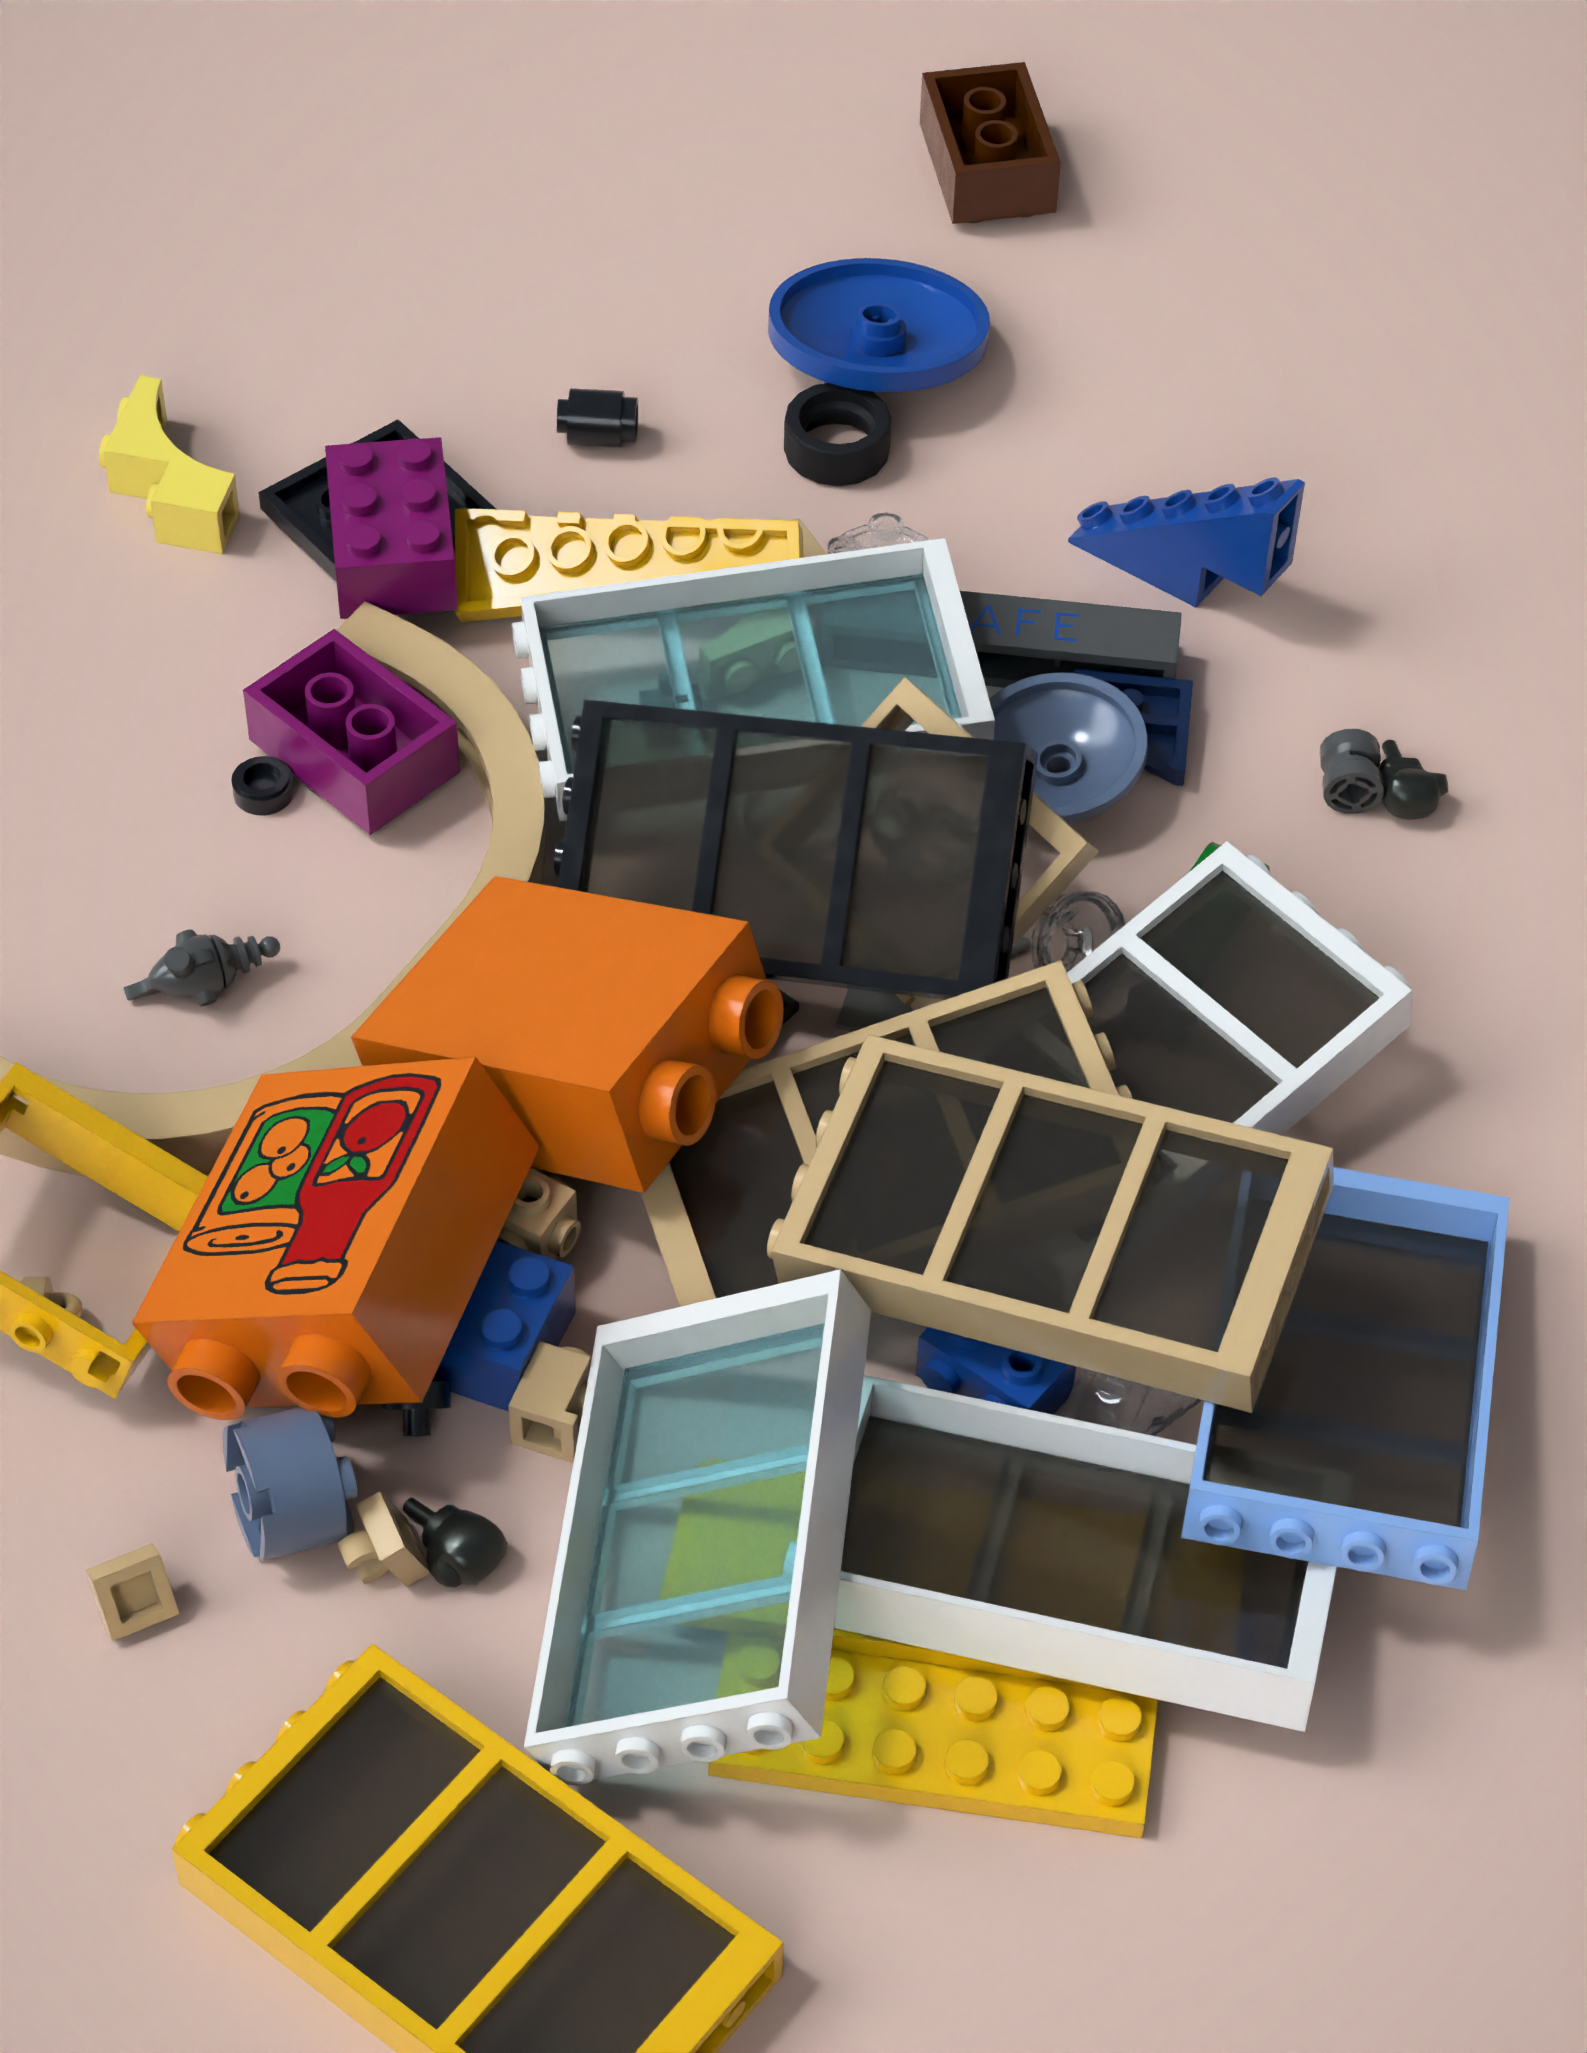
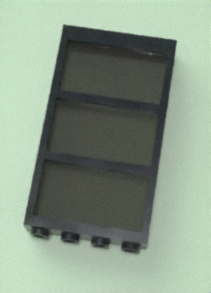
(838, 843)

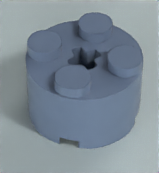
(289, 1482)

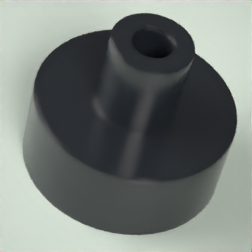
(417, 1415)

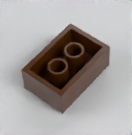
(989, 143)

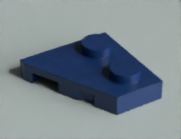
(1166, 714)

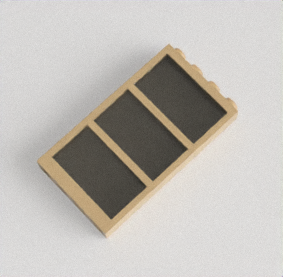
(732, 1185)
(1058, 1219)

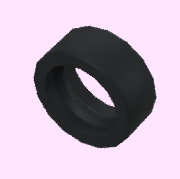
(837, 462)

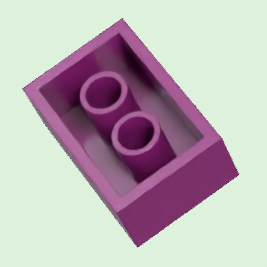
(391, 526)
(352, 731)

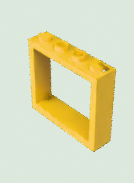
(122, 1165)

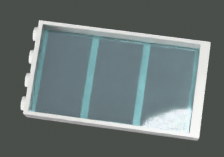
(754, 640)
(703, 1533)

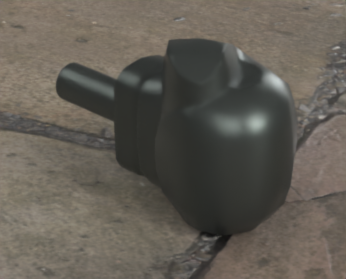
(1407, 787)
(458, 1543)

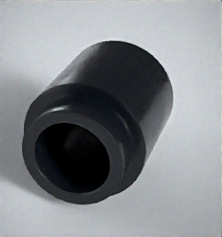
(598, 417)

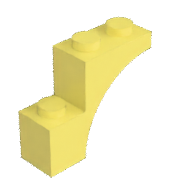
(186, 499)

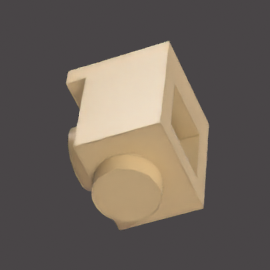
(550, 1401)

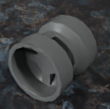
(1351, 771)

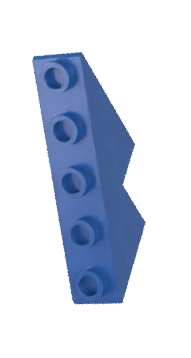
(1198, 539)

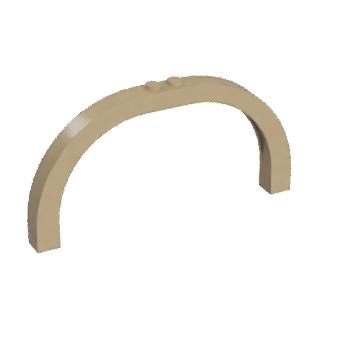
(505, 766)

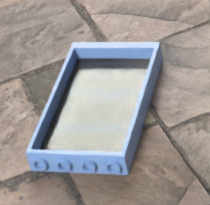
(1374, 1394)

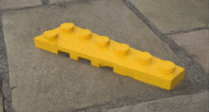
(521, 555)

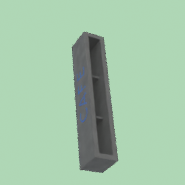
(1044, 636)

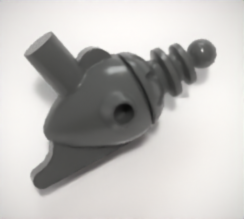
(202, 966)

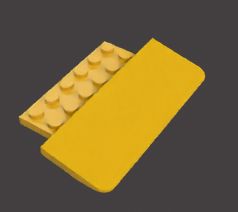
(968, 1740)

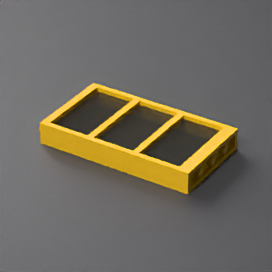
(465, 1887)

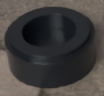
(262, 785)

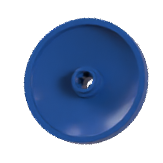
(878, 325)

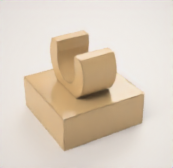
(384, 1544)
(132, 1592)

